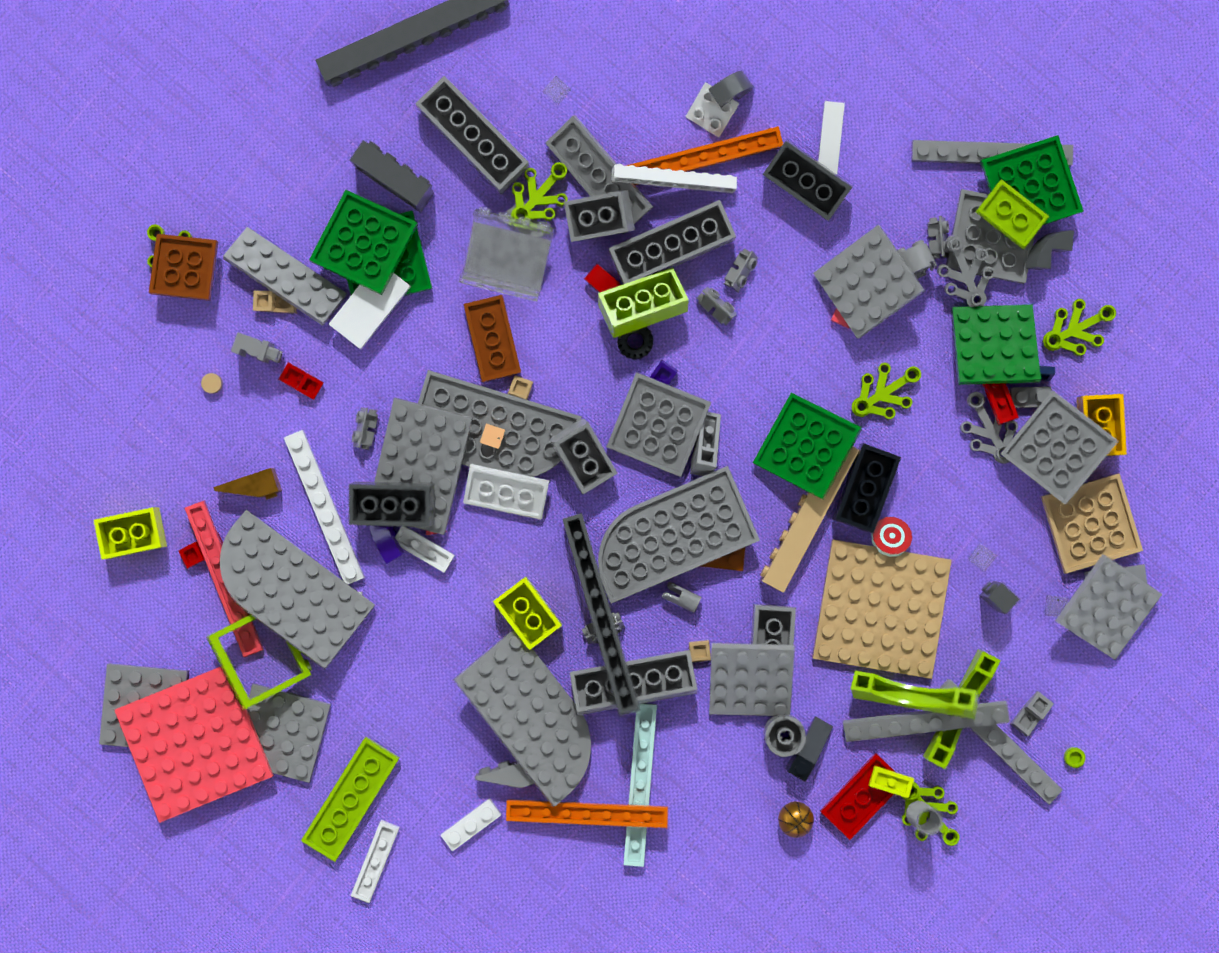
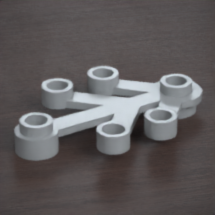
(967, 275)
(990, 431)

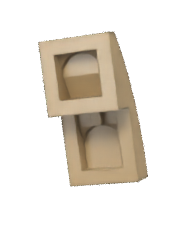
(269, 302)

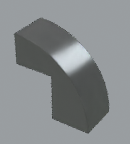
(730, 87)
(1041, 252)

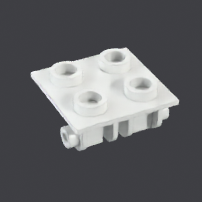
(709, 114)

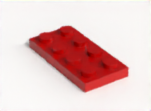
(857, 800)

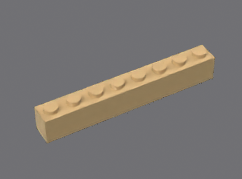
(801, 532)

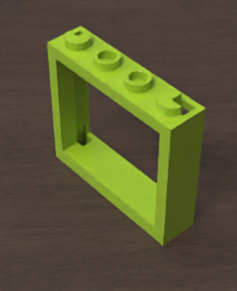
(231, 675)

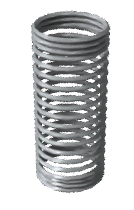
(934, 822)

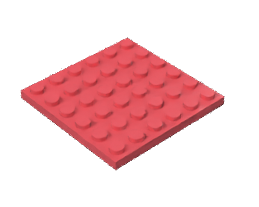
(193, 744)

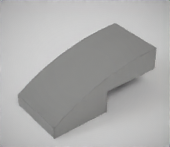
(1031, 713)

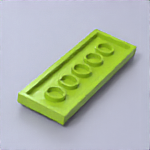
(350, 799)

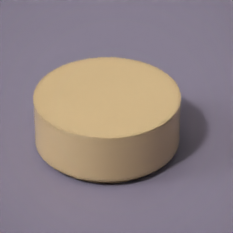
(211, 383)

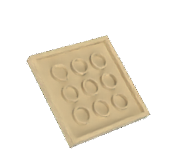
(1092, 524)

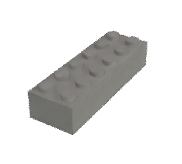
(472, 135)
(673, 243)
(651, 677)

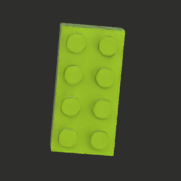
(643, 302)

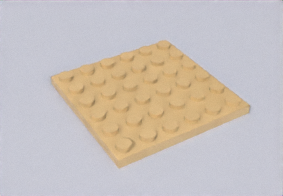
(881, 609)

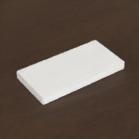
(367, 311)
(506, 491)

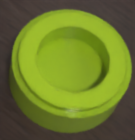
(1074, 757)

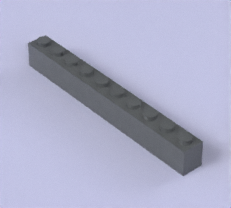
(404, 37)
(601, 615)

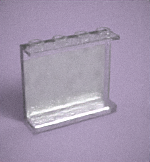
(507, 254)

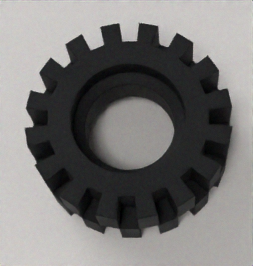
(640, 352)

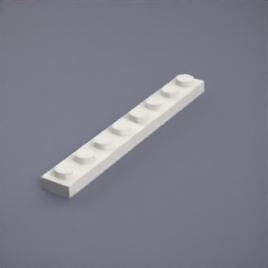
(324, 507)

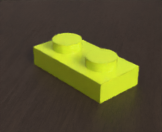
(891, 781)

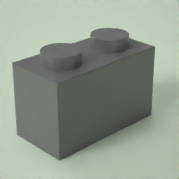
(999, 596)

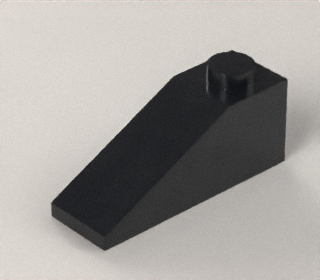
(804, 761)

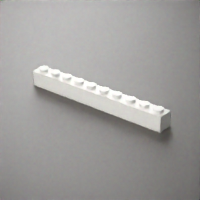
(675, 179)

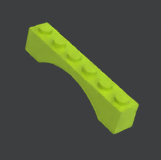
(976, 678)
(946, 701)

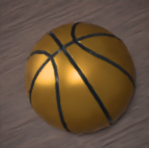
(796, 819)

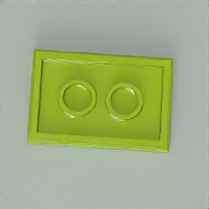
(1012, 214)

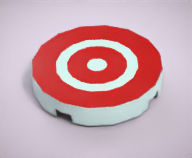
(891, 536)

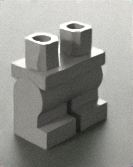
(261, 350)

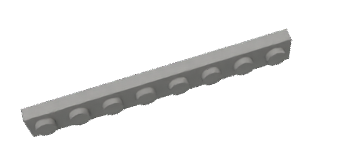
(966, 151)
(922, 722)
(1015, 757)

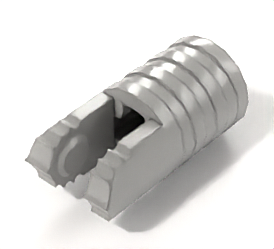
(686, 599)

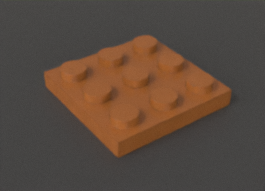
(183, 267)

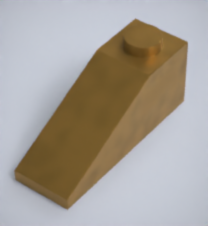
(258, 485)

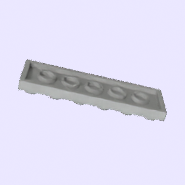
(592, 165)
(284, 276)

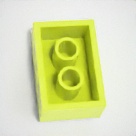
(130, 533)
(527, 613)

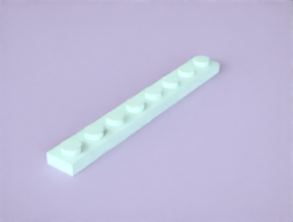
(640, 780)

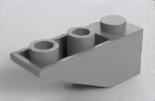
(505, 774)

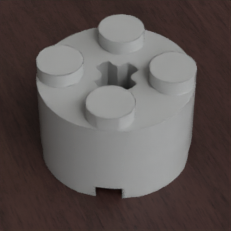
(918, 258)
(786, 746)

